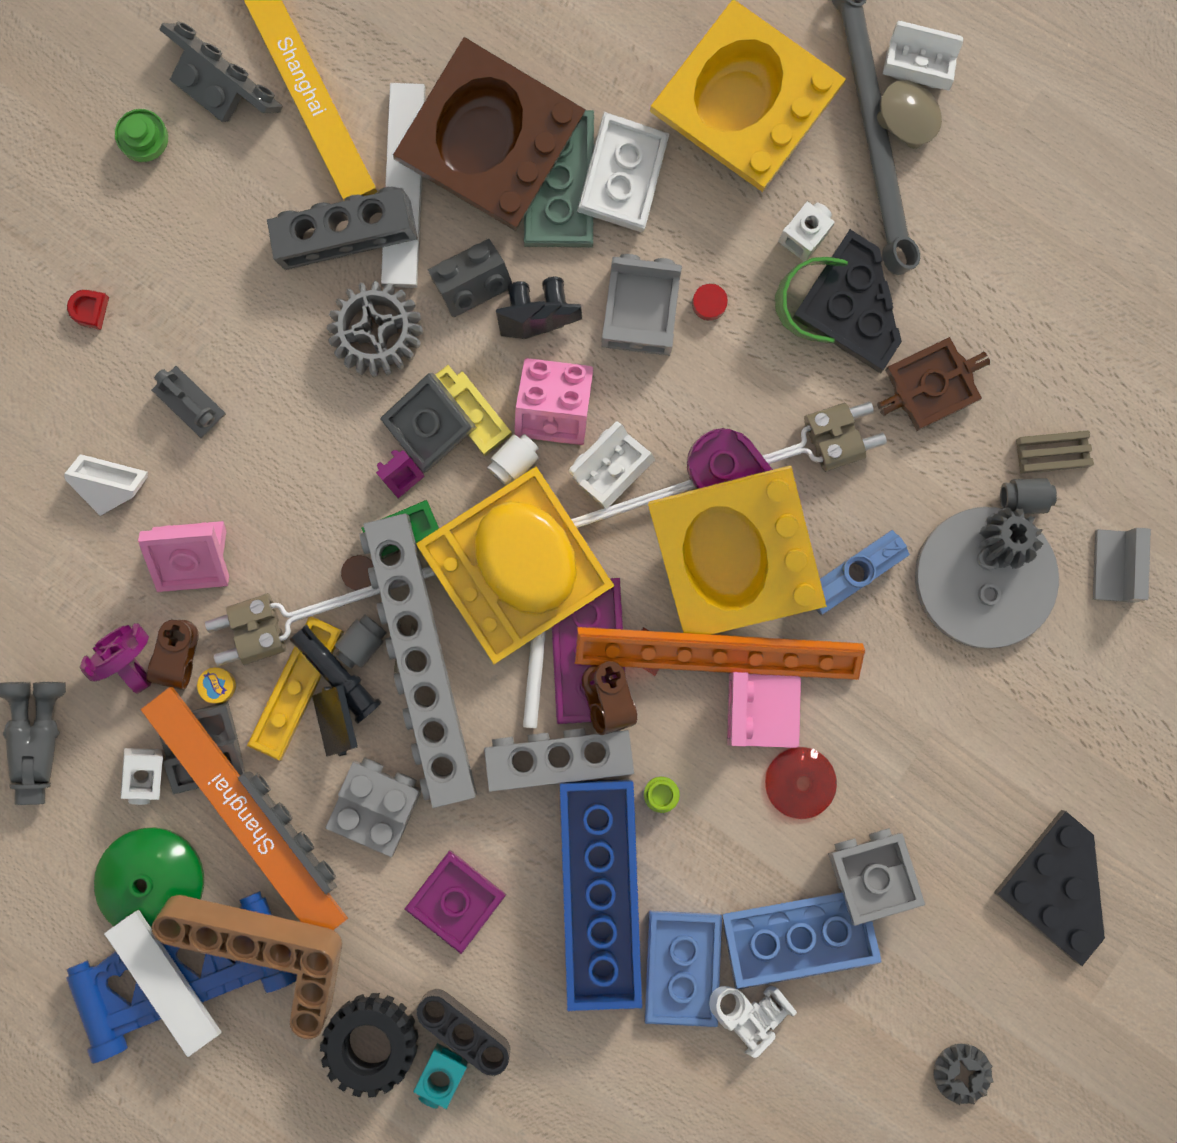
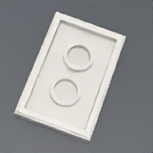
(623, 172)

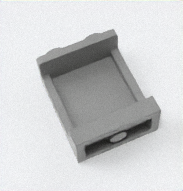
(641, 305)

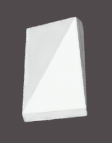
(103, 482)

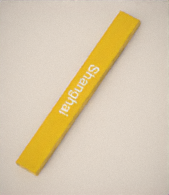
(311, 97)

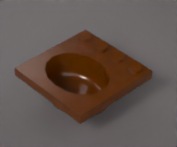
(489, 134)

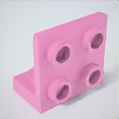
(553, 401)
(763, 710)

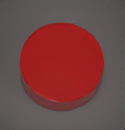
(709, 302)

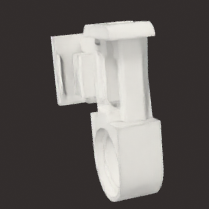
(752, 1020)

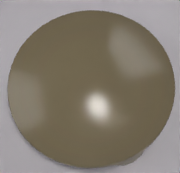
(910, 113)

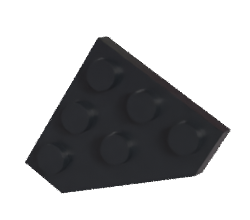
(854, 304)
(1059, 888)

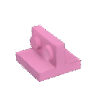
(185, 556)

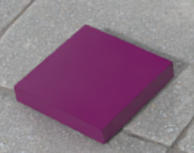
(455, 901)

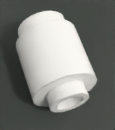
(513, 459)

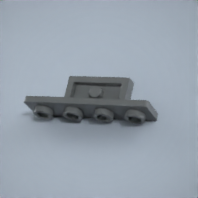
(211, 78)
(298, 842)

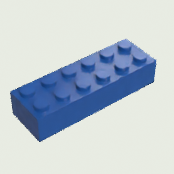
(600, 895)

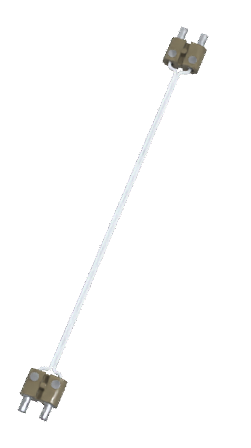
(257, 620)

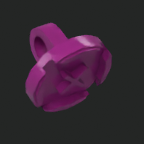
(117, 655)

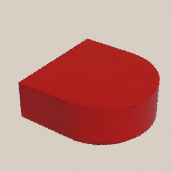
(88, 308)

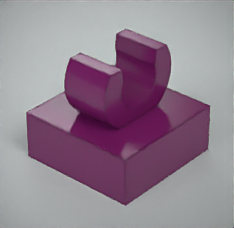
(399, 473)

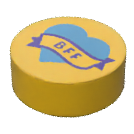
(216, 685)

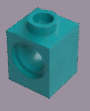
(446, 1061)

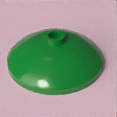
(149, 854)

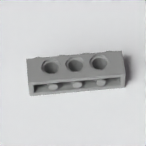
(504, 775)

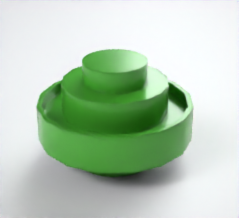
(141, 135)

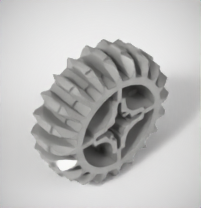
(387, 327)

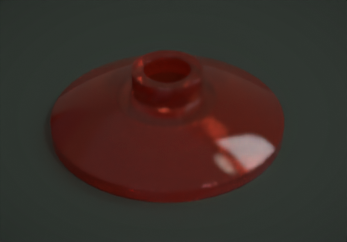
(782, 782)

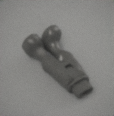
(31, 747)

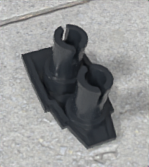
(528, 319)

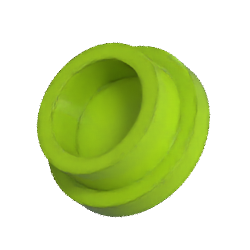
(661, 794)

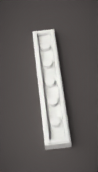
(401, 259)

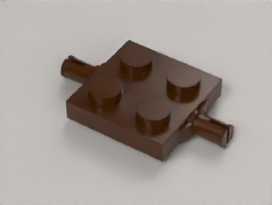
(933, 383)

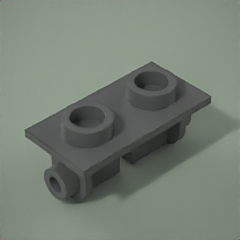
(187, 400)

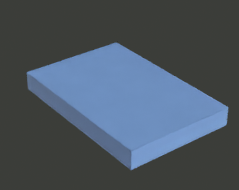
(682, 967)

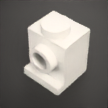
(802, 240)
(141, 791)

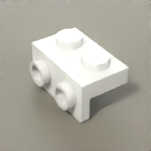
(922, 55)
(610, 465)

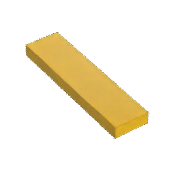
(291, 696)

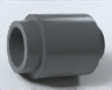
(1032, 495)
(360, 642)

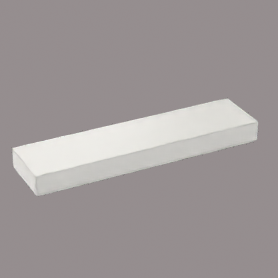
(163, 983)

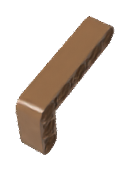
(262, 941)

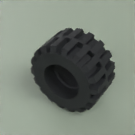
(353, 1071)

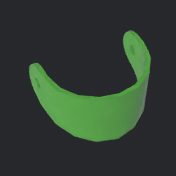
(781, 298)

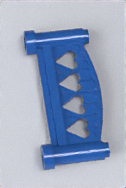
(110, 1016)

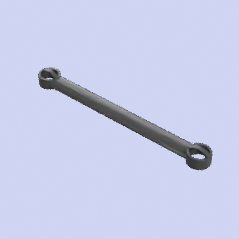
(877, 139)

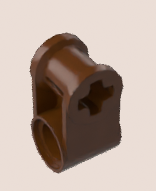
(173, 659)
(610, 701)

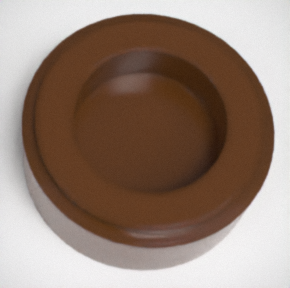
(355, 572)

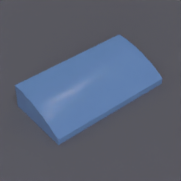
(796, 941)

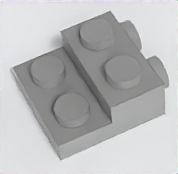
(374, 806)
(876, 876)

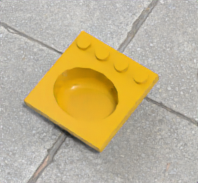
(747, 95)
(738, 552)
(515, 565)

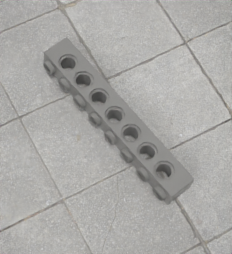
(459, 783)

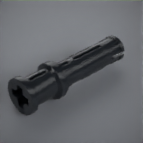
(357, 697)

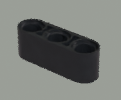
(469, 1049)

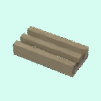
(1083, 448)

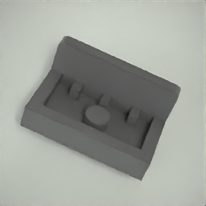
(471, 277)

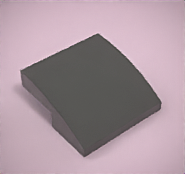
(220, 726)

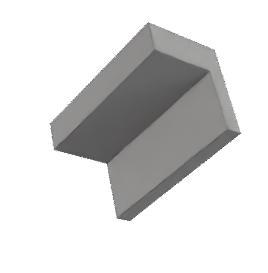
(1122, 565)

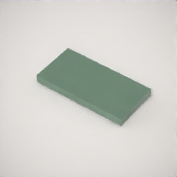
(554, 214)

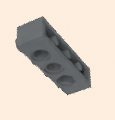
(393, 228)

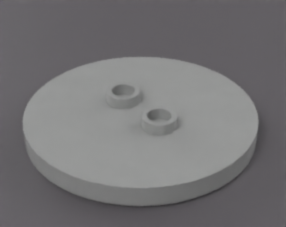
(973, 596)

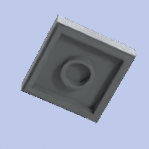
(428, 422)

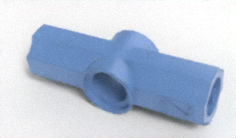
(874, 560)

